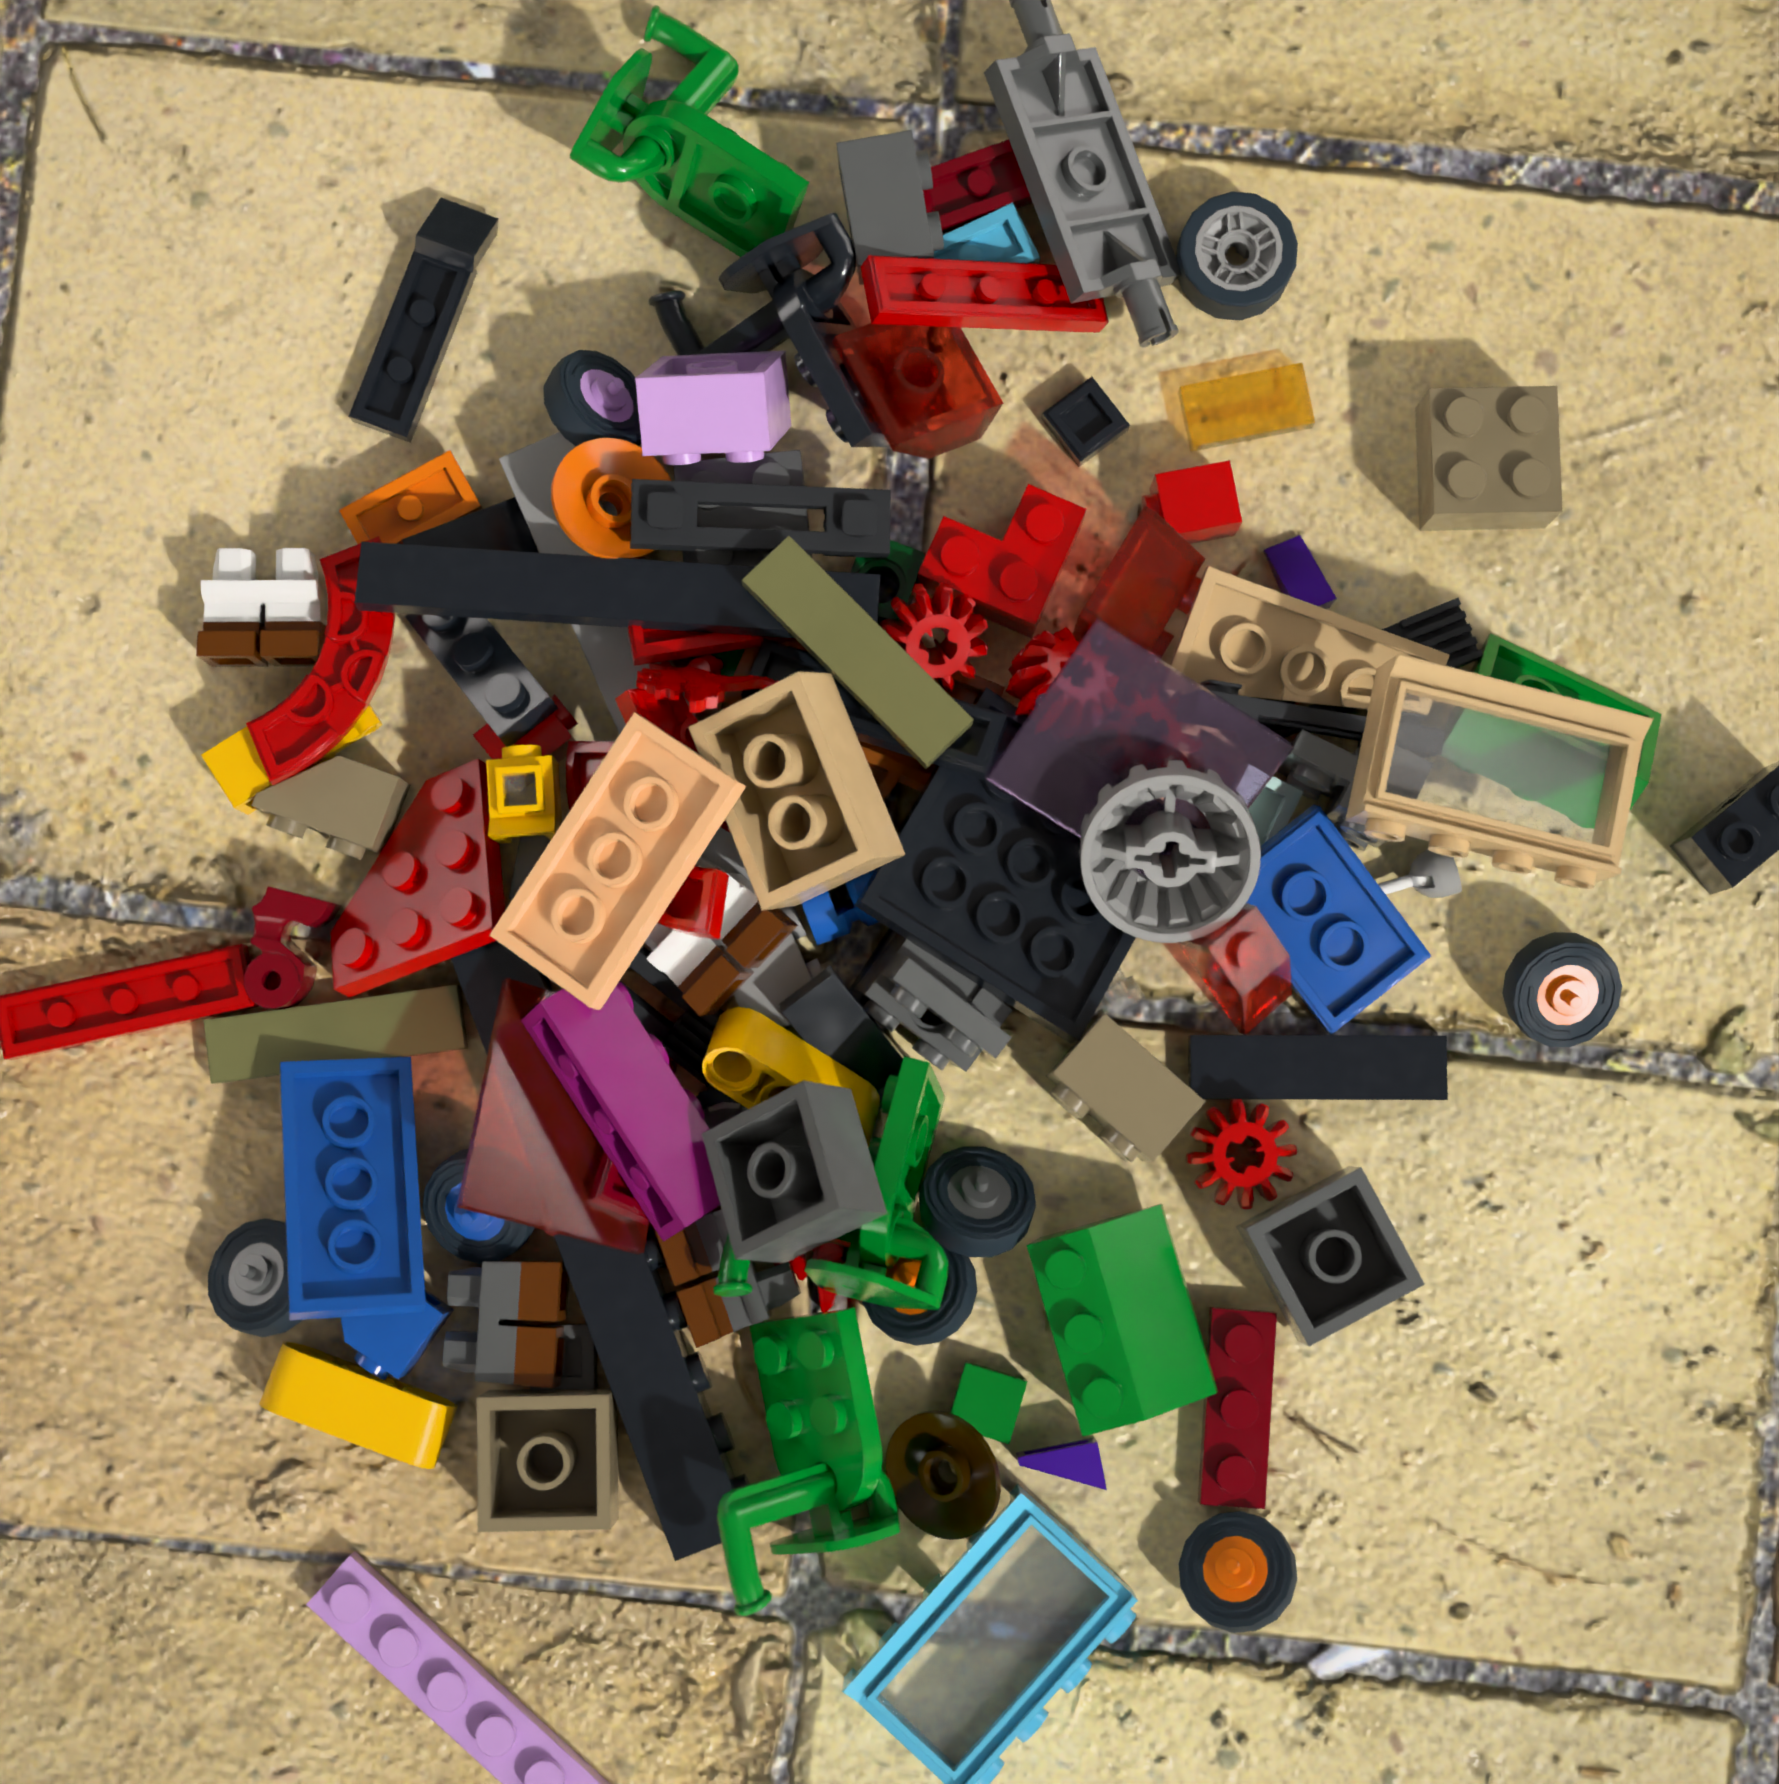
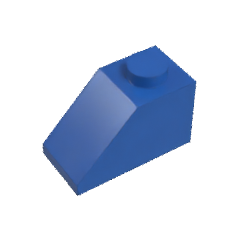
(394, 1341)

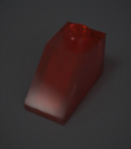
(1243, 967)

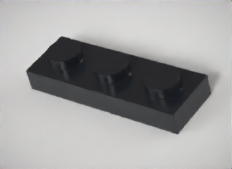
(486, 673)

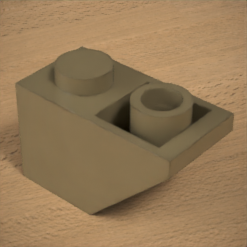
(339, 799)

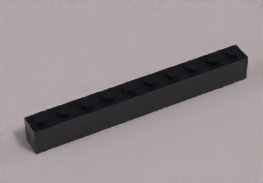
(634, 1332)

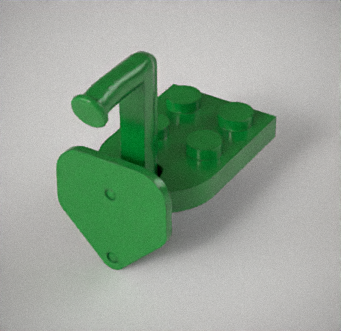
(683, 154)
(900, 1163)
(822, 1444)

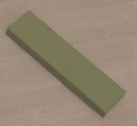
(857, 652)
(346, 1029)

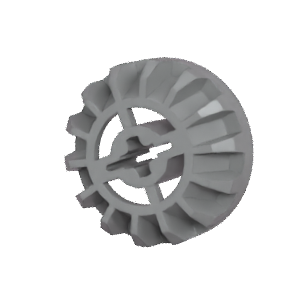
(1182, 892)

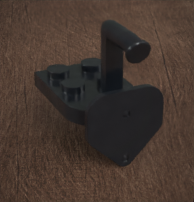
(801, 309)

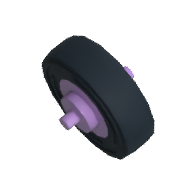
(592, 398)

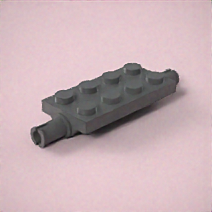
(1084, 172)

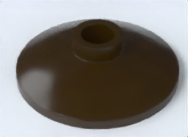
(927, 1487)

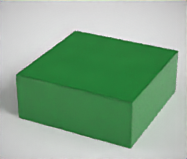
(989, 1400)

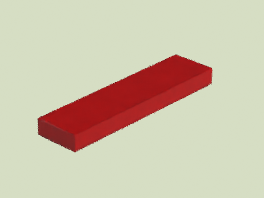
(975, 295)
(124, 1002)

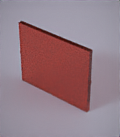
(530, 1144)

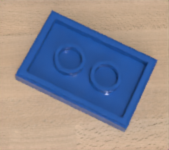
(1332, 920)

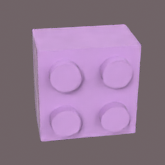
(713, 406)

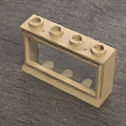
(1496, 771)

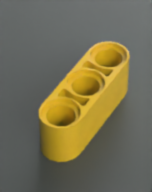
(758, 1059)
(357, 1405)

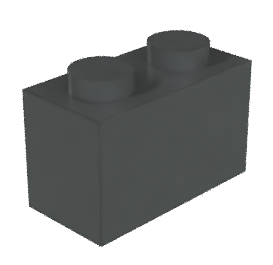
(885, 197)

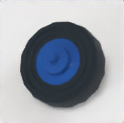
(462, 1231)

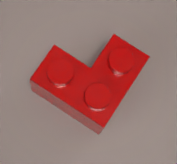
(1010, 576)

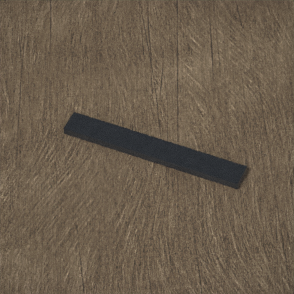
(574, 589)

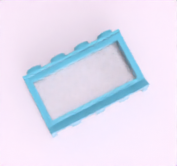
(993, 1643)

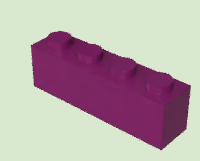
(630, 1103)

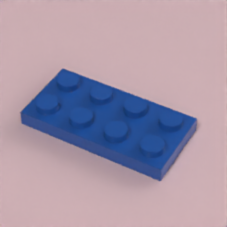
(351, 1188)

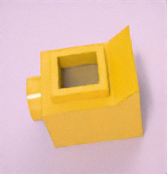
(523, 794)

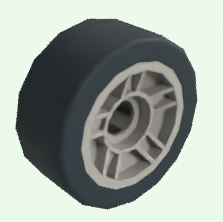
(1258, 233)

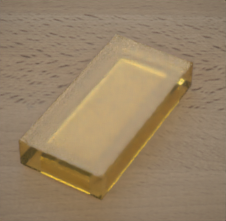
(1246, 407)

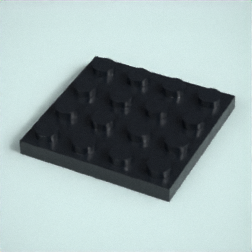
(999, 896)

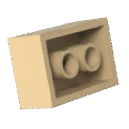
(809, 793)

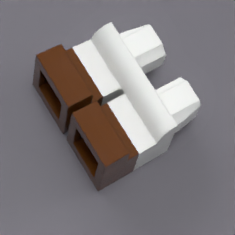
(263, 620)
(714, 968)

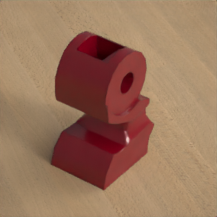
(283, 972)

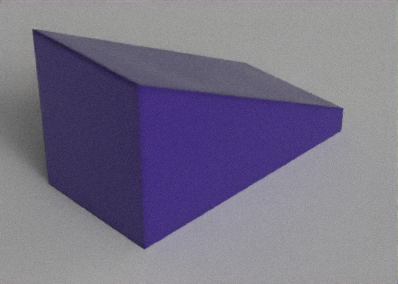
(1299, 573)
(1070, 1460)

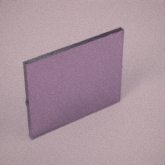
(1124, 710)

